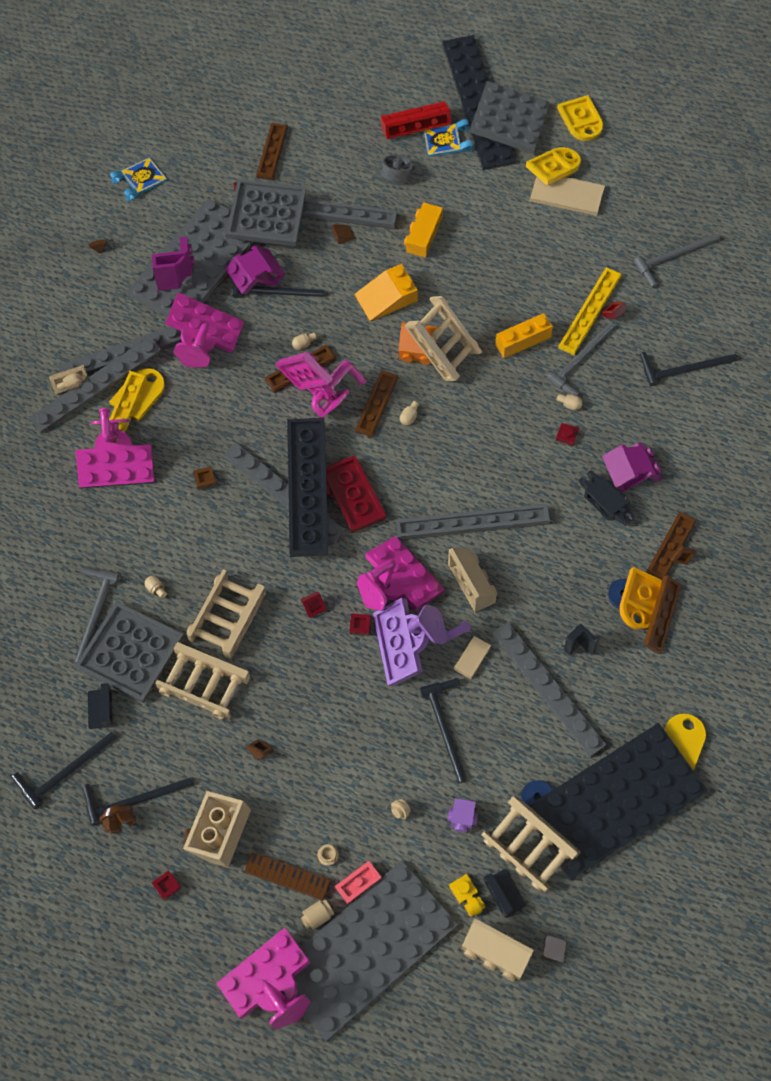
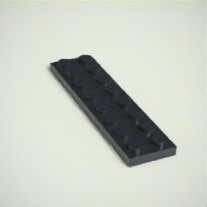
(307, 487)

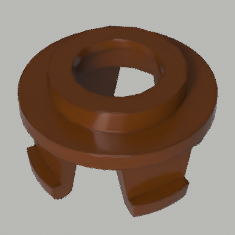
(112, 816)

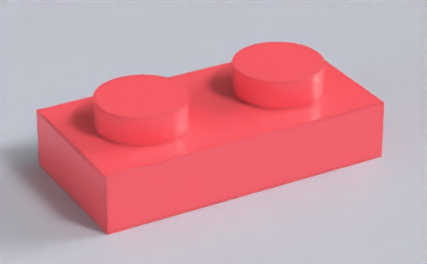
(358, 882)

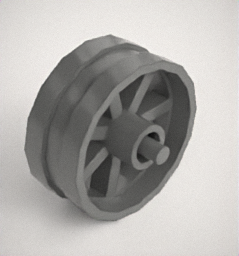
(396, 168)

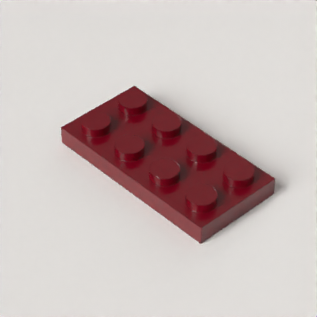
(354, 494)

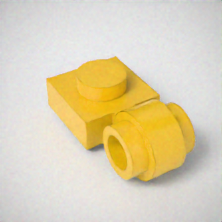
(464, 891)

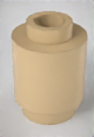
(317, 914)

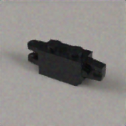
(606, 499)

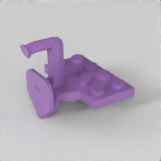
(406, 635)

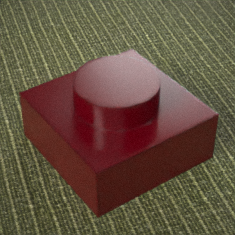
(614, 310)
(567, 434)
(313, 604)
(360, 624)
(166, 885)

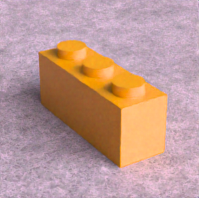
(423, 229)
(523, 335)

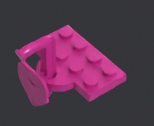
(204, 328)
(309, 375)
(114, 461)
(401, 574)
(265, 978)

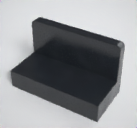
(582, 637)
(100, 707)
(504, 892)

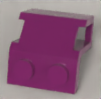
(173, 267)
(254, 268)
(632, 465)

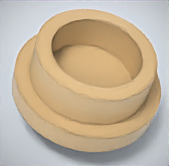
(400, 809)
(327, 855)

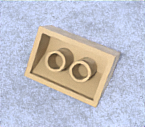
(471, 578)
(217, 828)
(496, 950)

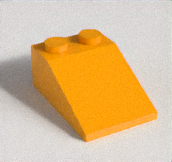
(387, 293)

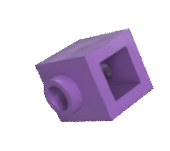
(462, 815)

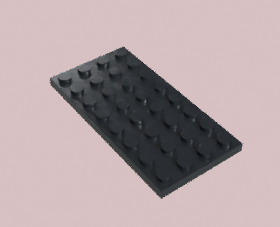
(619, 798)

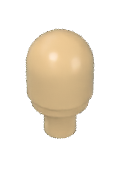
(303, 341)
(70, 382)
(570, 401)
(409, 414)
(153, 584)

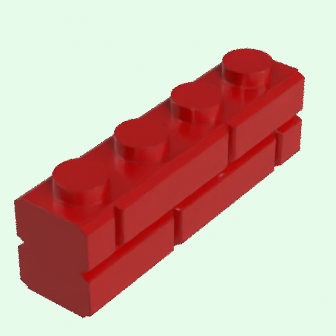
(416, 120)

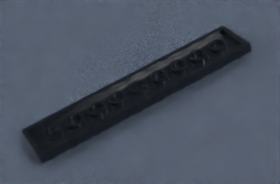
(470, 82)

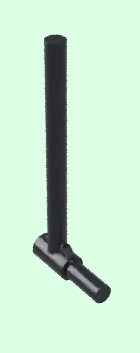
(280, 291)
(654, 376)
(431, 693)
(34, 795)
(95, 810)

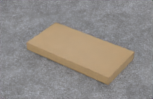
(569, 195)

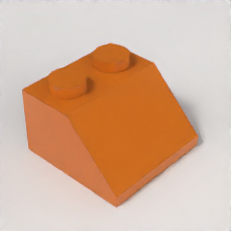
(409, 349)

